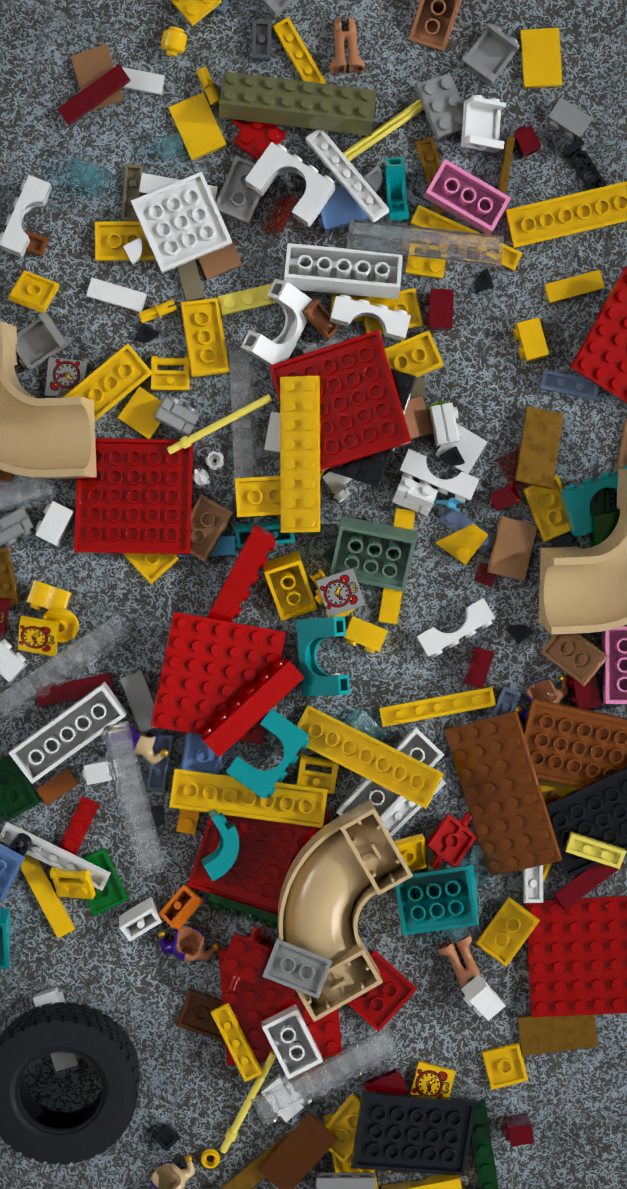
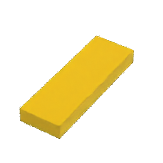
(574, 286)

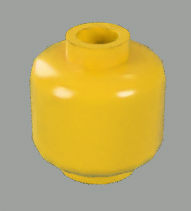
(173, 41)

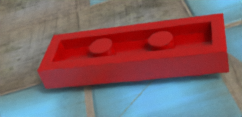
(79, 825)

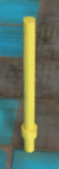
(185, 441)
(232, 1133)

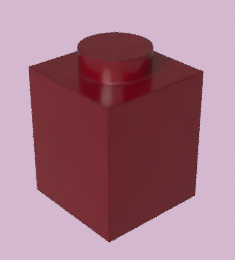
(526, 141)
(504, 497)

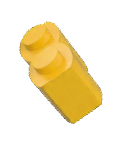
(47, 596)

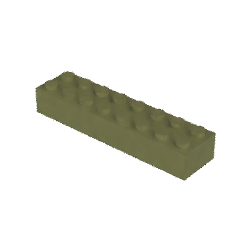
(297, 103)

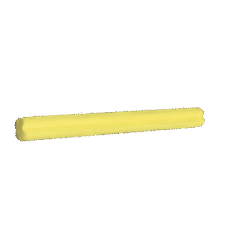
(384, 130)

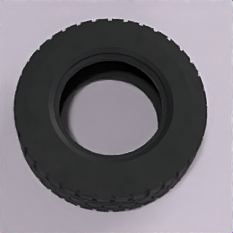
(75, 1134)

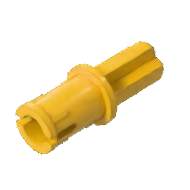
(208, 86)
(157, 311)

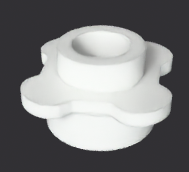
(201, 477)

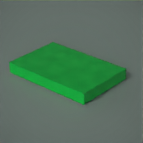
(113, 892)

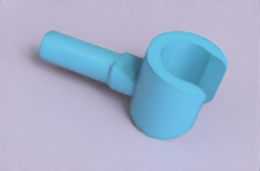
(451, 503)

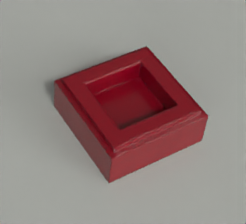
(483, 576)

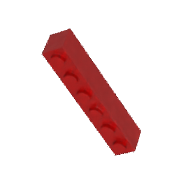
(243, 574)
(251, 707)

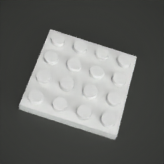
(181, 222)

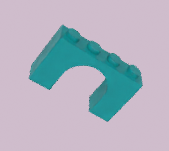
(577, 500)
(309, 635)
(263, 782)

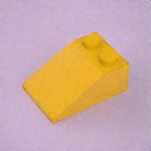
(289, 586)

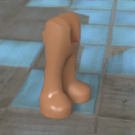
(339, 64)
(471, 969)

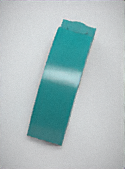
(396, 188)
(226, 853)

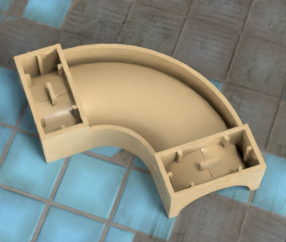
(42, 434)
(587, 586)
(325, 896)

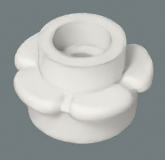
(214, 455)
(341, 494)

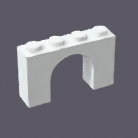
(276, 162)
(281, 347)

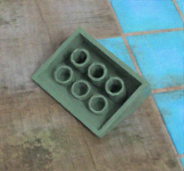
(375, 552)

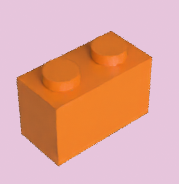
(181, 907)

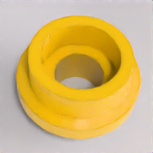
(210, 1164)

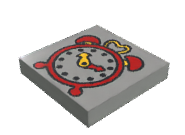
(64, 376)
(341, 592)

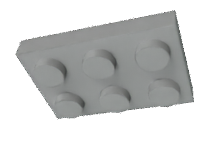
(441, 105)
(236, 197)
(297, 968)

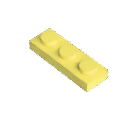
(245, 300)
(595, 850)

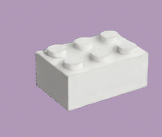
(292, 1041)

